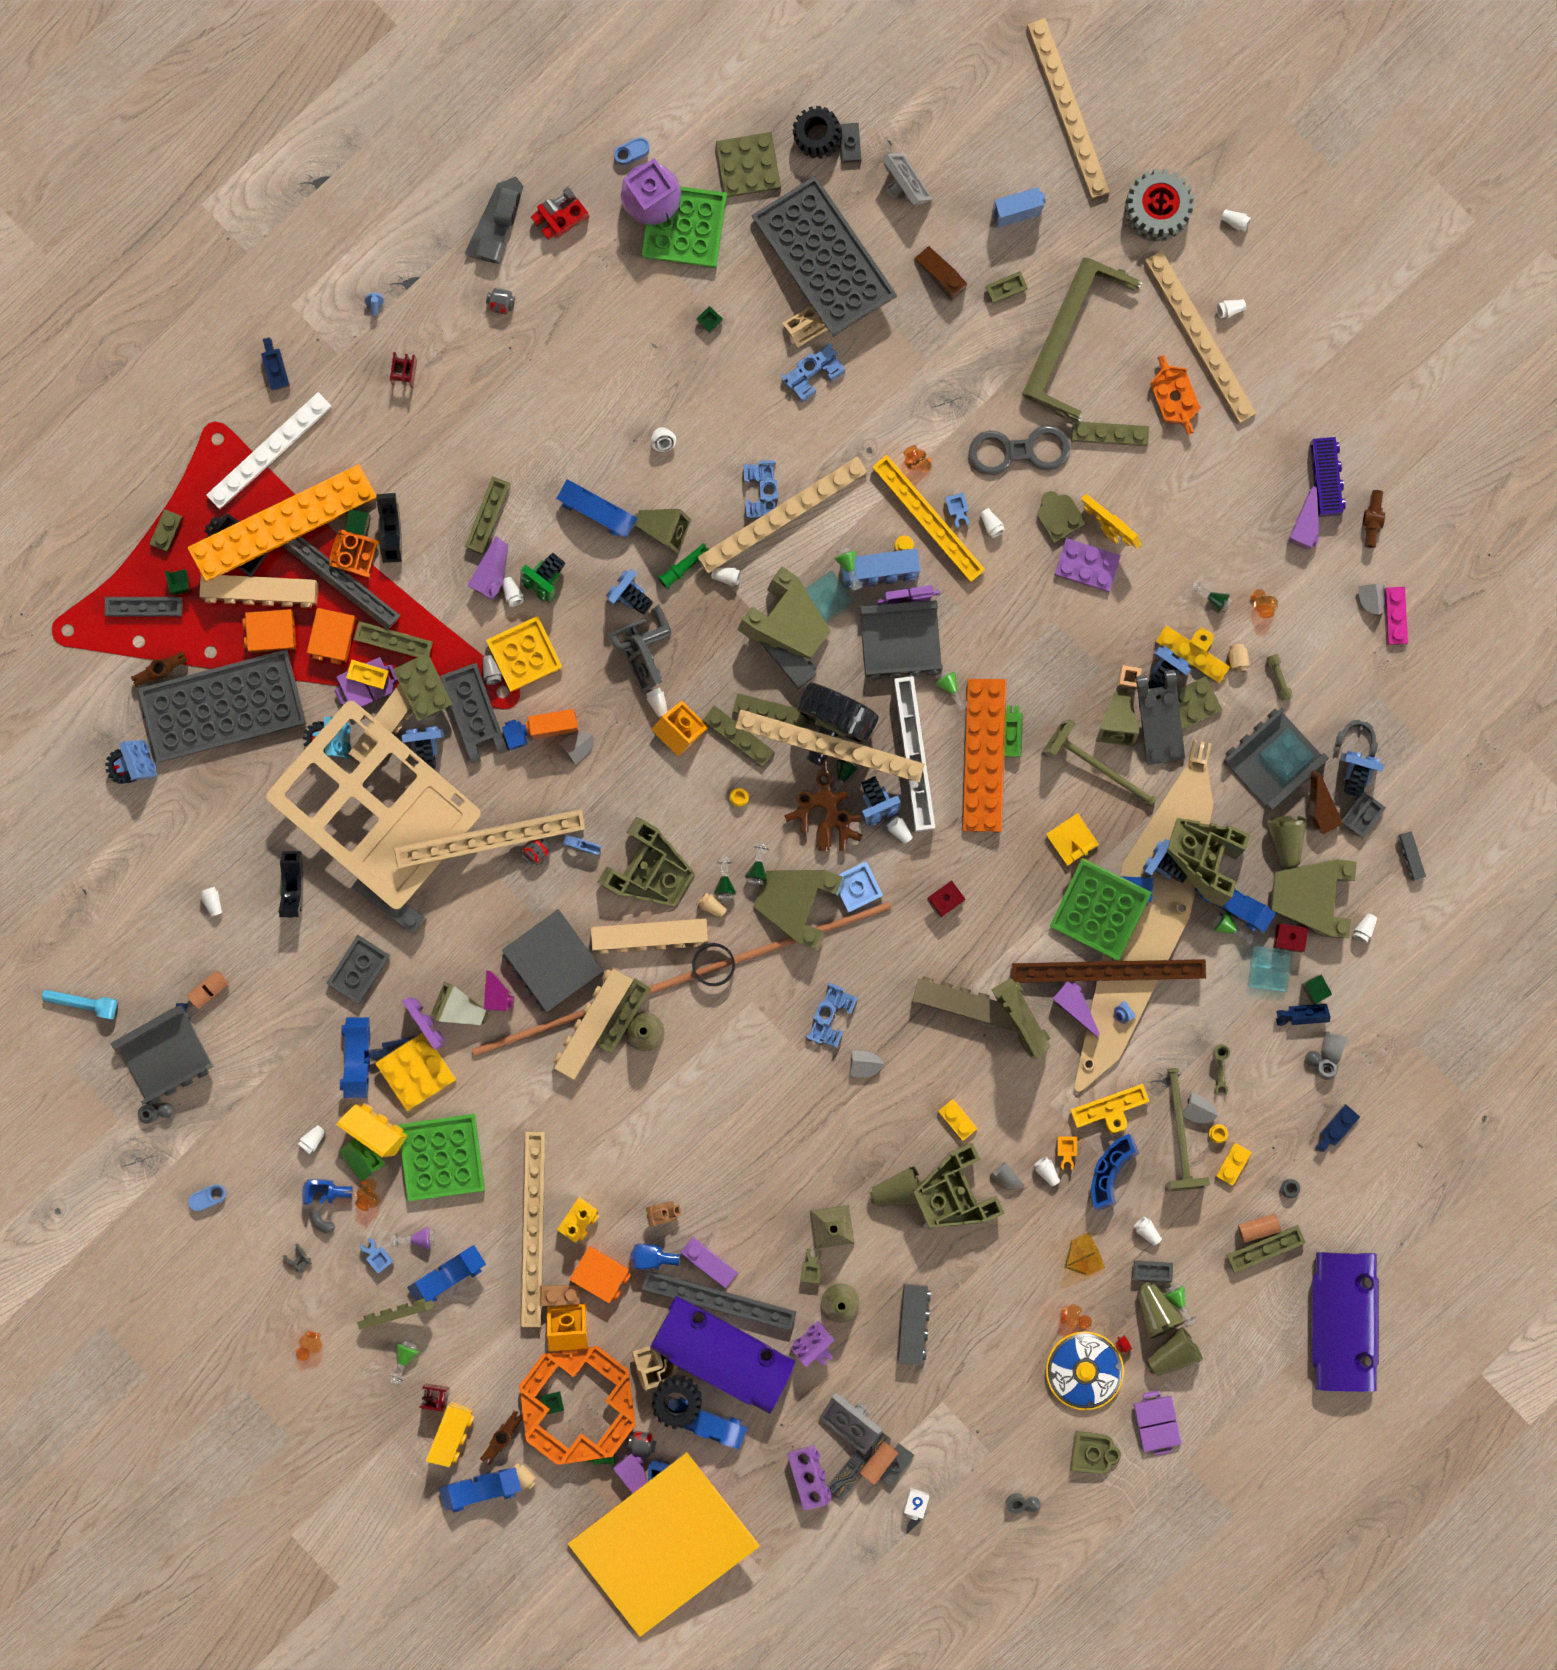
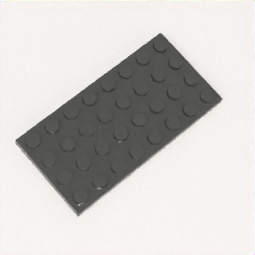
(824, 256)
(222, 706)

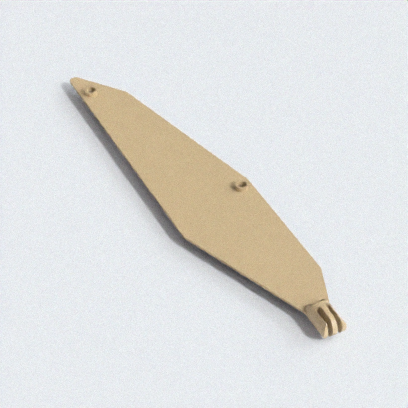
(1158, 925)

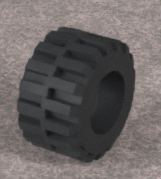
(810, 119)
(672, 1417)

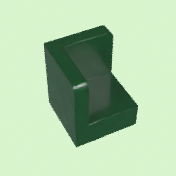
(358, 522)
(178, 582)
(1317, 989)

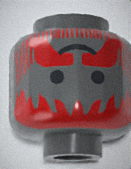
(500, 301)
(536, 851)
(641, 1444)

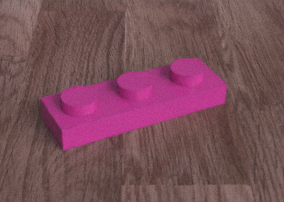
(1396, 615)

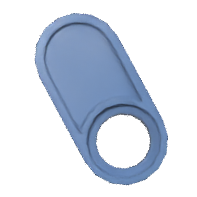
(635, 148)
(582, 845)
(204, 1199)

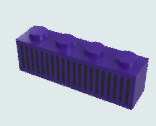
(1327, 476)

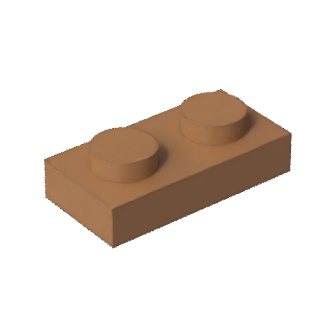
(559, 1295)

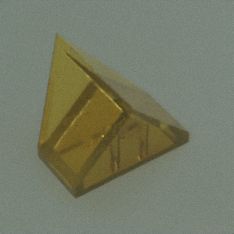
(1084, 1256)

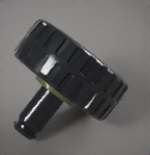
(836, 716)

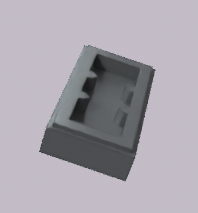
(850, 142)
(1153, 1271)
(898, 1465)

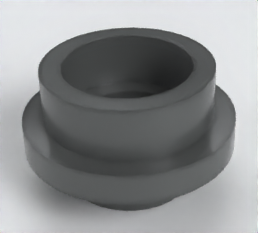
(1296, 1188)

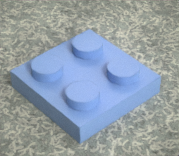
(859, 887)

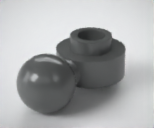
(1314, 1059)
(164, 1110)
(1017, 1503)

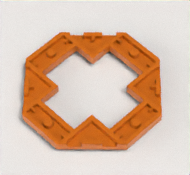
(535, 1411)

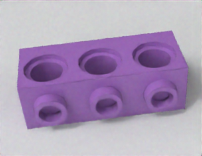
(804, 1485)

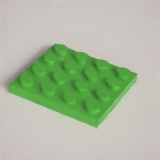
(691, 233)
(1100, 909)
(442, 1157)

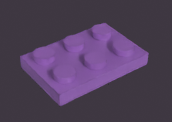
(1087, 565)
(424, 1022)

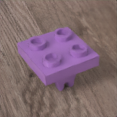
(813, 1345)

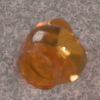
(917, 457)
(1264, 604)
(366, 1197)
(1071, 1316)
(309, 1341)

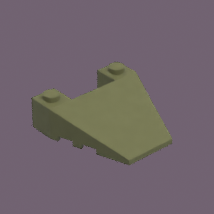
(794, 621)
(1199, 852)
(655, 870)
(1309, 893)
(789, 900)
(1013, 1003)
(947, 1197)

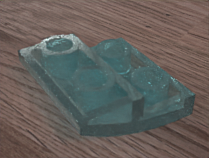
(1270, 968)

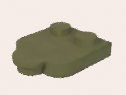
(1059, 516)
(1093, 1453)

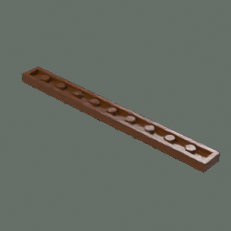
(1109, 970)

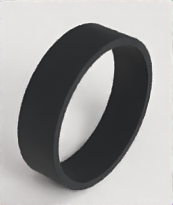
(713, 945)

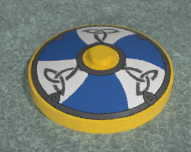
(1084, 1370)

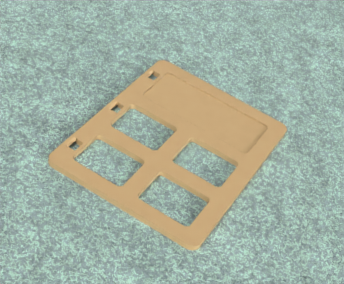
(417, 816)

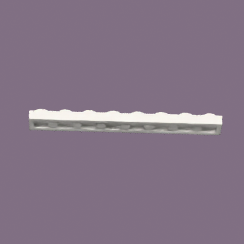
(269, 451)

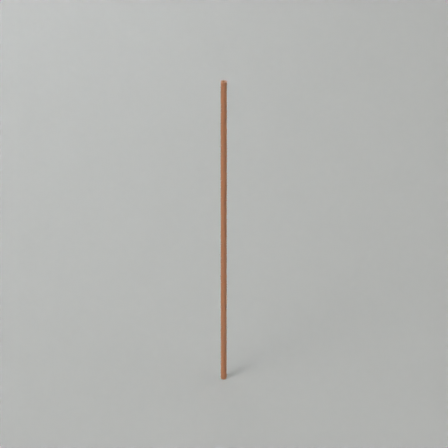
(683, 978)

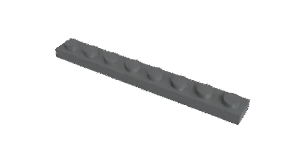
(342, 582)
(719, 1300)

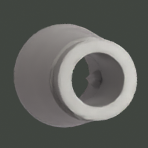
(491, 671)

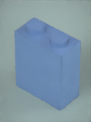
(1018, 207)

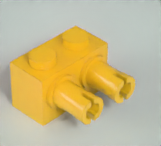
(578, 1219)

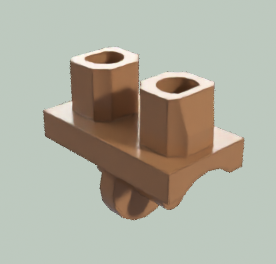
(663, 1213)

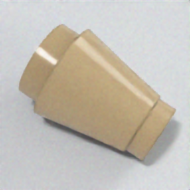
(711, 905)

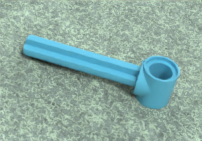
(103, 1007)

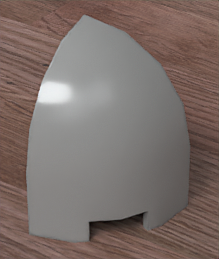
(1372, 598)
(577, 745)
(1333, 1046)
(864, 1064)
(1199, 1110)
(1006, 1177)

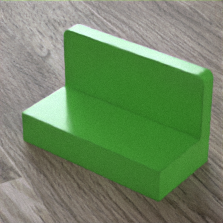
(361, 1159)

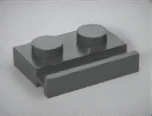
(1363, 815)

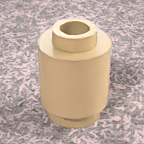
(1238, 658)
(525, 1476)

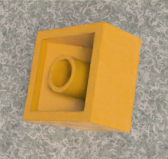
(679, 728)
(567, 1327)

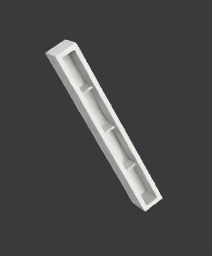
(914, 750)

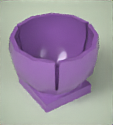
(650, 193)

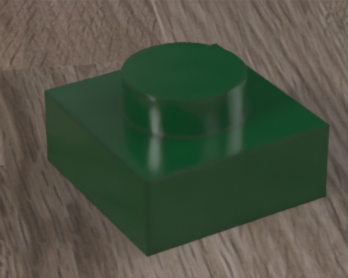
(709, 319)
(553, 1402)

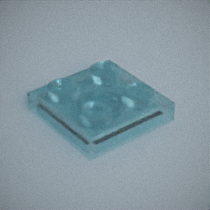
(829, 595)
(1286, 755)

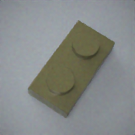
(1006, 287)
(166, 530)

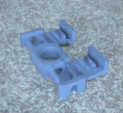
(796, 377)
(765, 474)
(819, 1029)

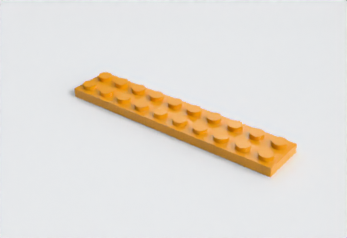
(282, 523)

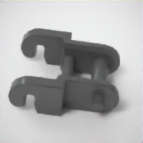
(307, 1260)

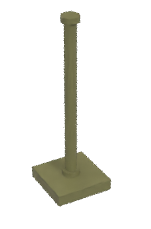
(1060, 739)
(1187, 1181)

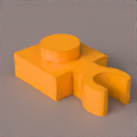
(1066, 1147)

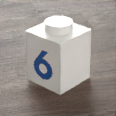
(916, 1504)

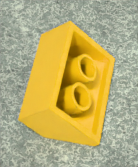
(372, 1130)
(450, 1435)

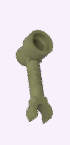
(1221, 1066)

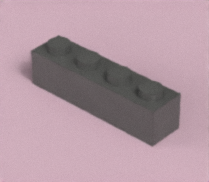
(1411, 855)

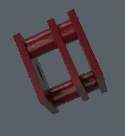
(406, 363)
(946, 898)
(1290, 937)
(440, 1400)

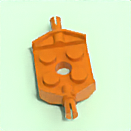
(1171, 380)

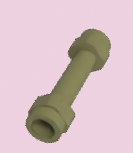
(1285, 692)

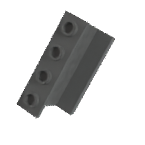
(901, 639)
(1257, 772)
(551, 961)
(164, 1054)

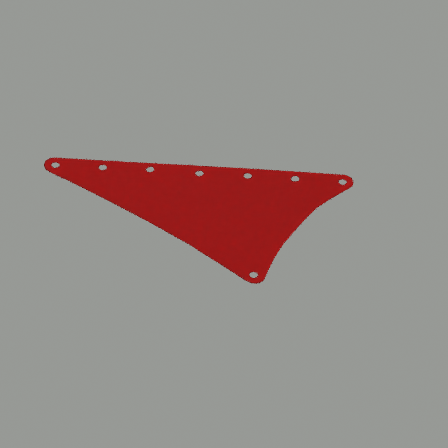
(222, 623)

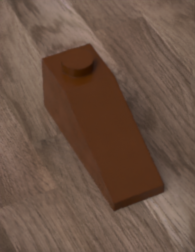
(941, 273)
(1322, 808)

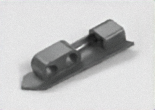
(494, 224)

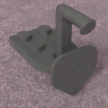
(637, 652)

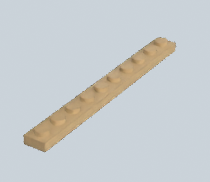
(1068, 109)
(1200, 337)
(782, 514)
(829, 745)
(489, 838)
(533, 1228)

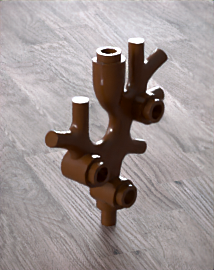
(828, 801)

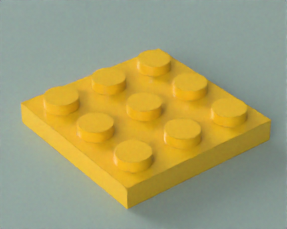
(524, 654)
(415, 1071)

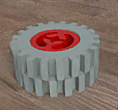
(1139, 202)

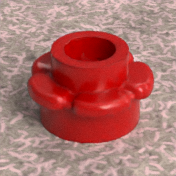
(1123, 1344)

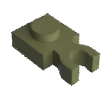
(811, 1270)

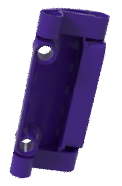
(1345, 1322)
(722, 1355)

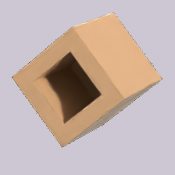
(1127, 677)

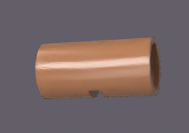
(207, 989)
(1259, 1228)
(879, 1462)

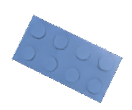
(885, 568)

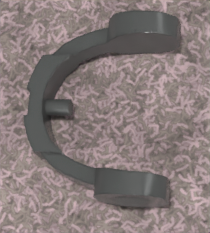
(1373, 746)

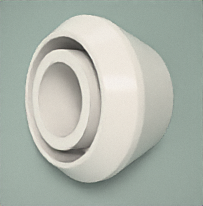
(663, 440)

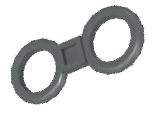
(1019, 450)

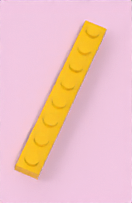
(928, 518)

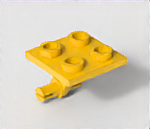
(1072, 839)

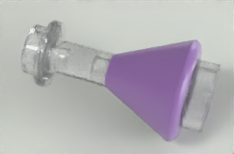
(424, 1238)

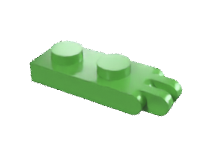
(1013, 732)

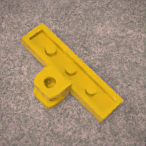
(1112, 525)
(1194, 651)
(1110, 1108)

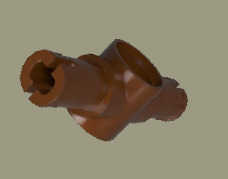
(1373, 519)
(168, 664)
(496, 1446)

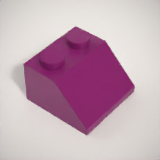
(497, 995)

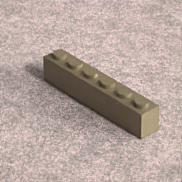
(961, 1002)

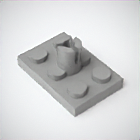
(905, 180)
(851, 1423)

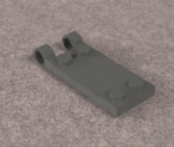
(473, 710)
(1160, 720)

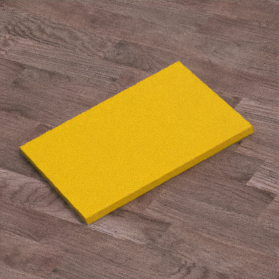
(663, 1544)

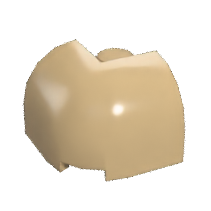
(652, 1367)

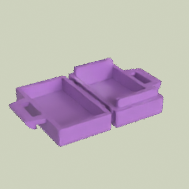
(915, 594)
(360, 692)
(1154, 1424)

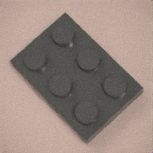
(358, 969)

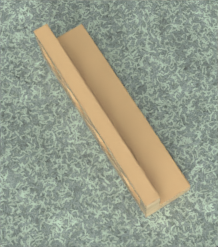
(806, 329)

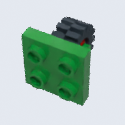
(543, 577)

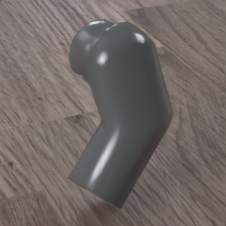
(321, 1225)

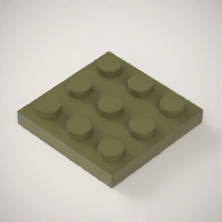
(748, 164)

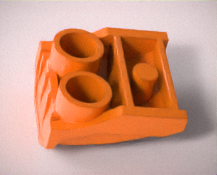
(353, 553)

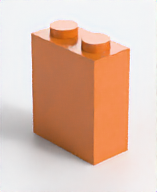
(269, 631)
(331, 636)
(552, 724)
(600, 1274)

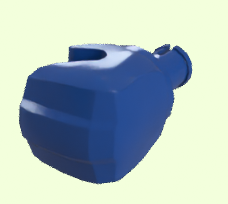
(328, 1189)
(651, 1256)

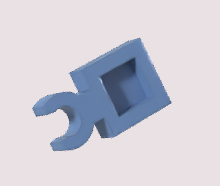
(957, 507)
(378, 1258)

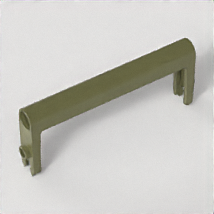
(1060, 329)

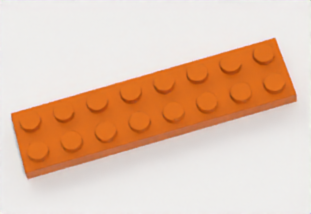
(984, 755)

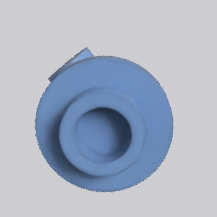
(374, 301)
(1124, 1013)

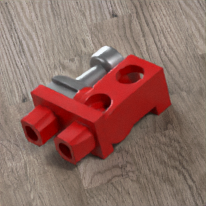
(559, 220)

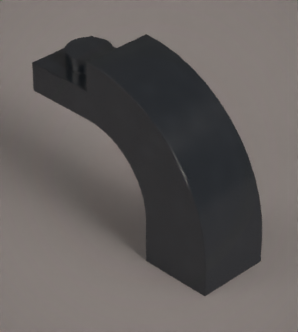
(390, 527)
(292, 884)

